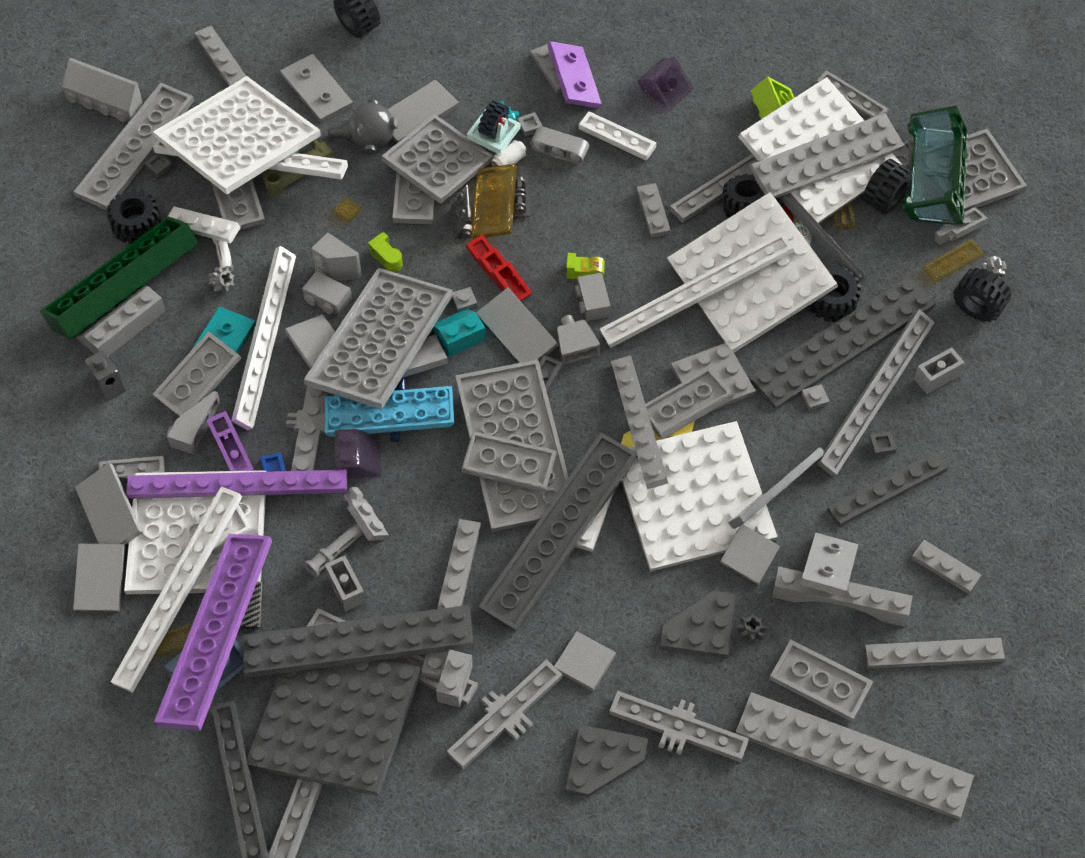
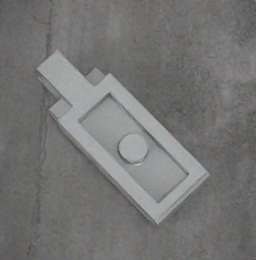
(972, 220)
(364, 515)

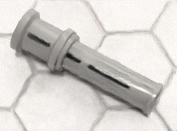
(328, 554)

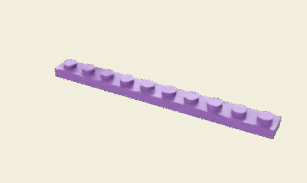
(243, 483)

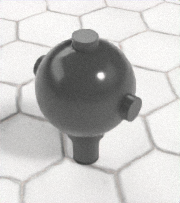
(368, 127)

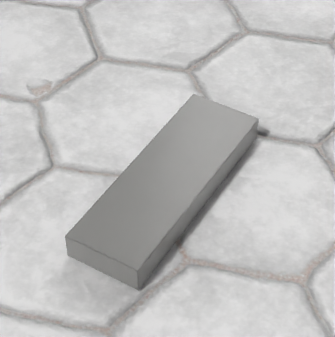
(130, 467)

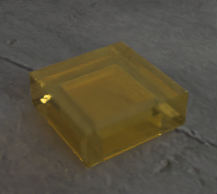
(347, 209)

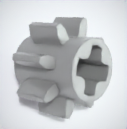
(995, 265)
(221, 279)

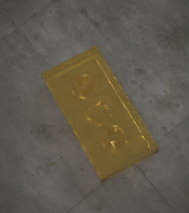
(494, 201)

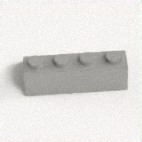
(101, 90)
(123, 321)

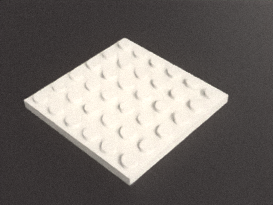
(805, 119)
(236, 134)
(766, 296)
(706, 489)
(167, 530)

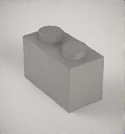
(327, 294)
(593, 297)
(939, 370)
(345, 583)
(454, 678)

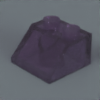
(666, 83)
(357, 453)

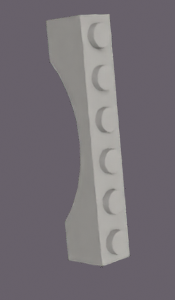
(877, 602)

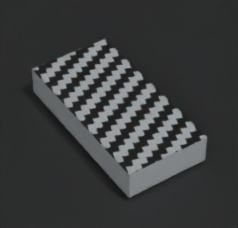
(253, 612)

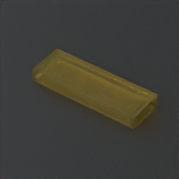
(953, 260)

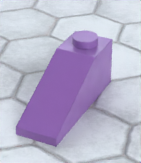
(229, 442)

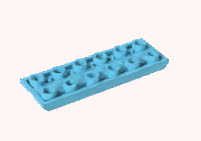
(402, 412)

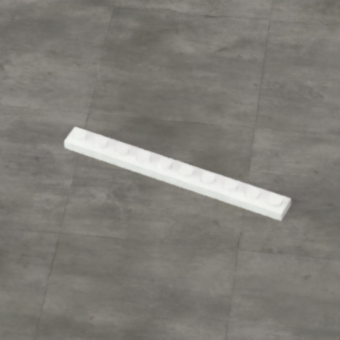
(294, 163)
(696, 290)
(263, 339)
(176, 590)

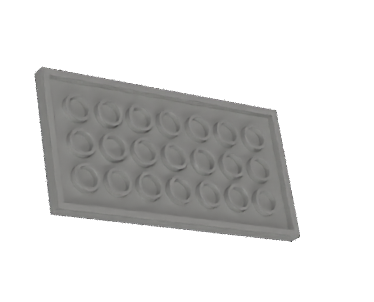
(378, 338)
(515, 407)

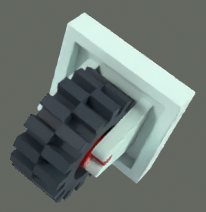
(494, 128)

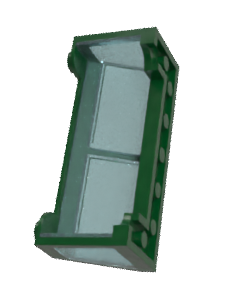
(938, 166)

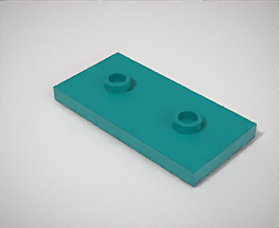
(229, 328)

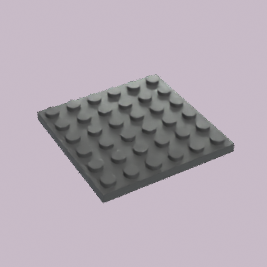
(336, 724)

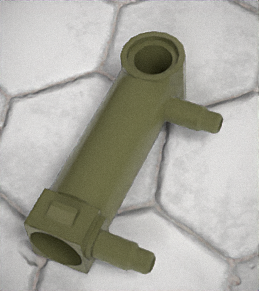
(276, 181)

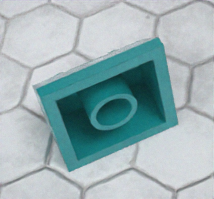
(460, 332)

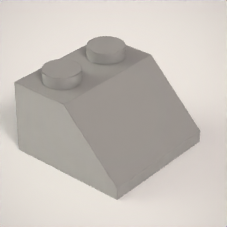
(336, 259)

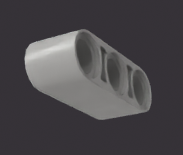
(559, 145)

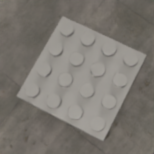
(437, 158)
(988, 172)

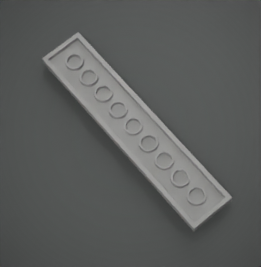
(855, 755)

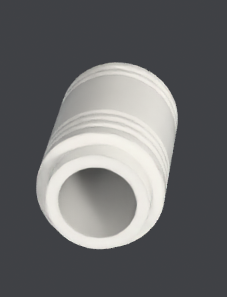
(512, 154)

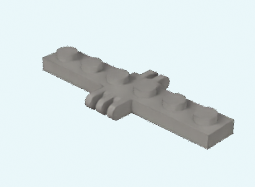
(310, 426)
(504, 714)
(679, 726)

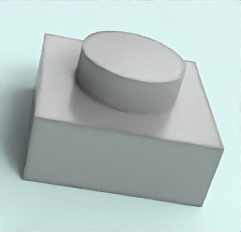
(529, 124)
(464, 299)
(815, 397)

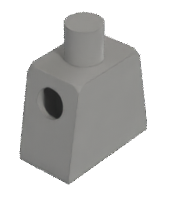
(576, 341)

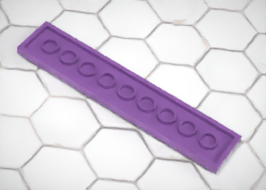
(213, 633)

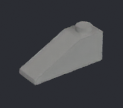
(192, 425)

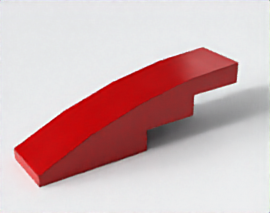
(497, 268)

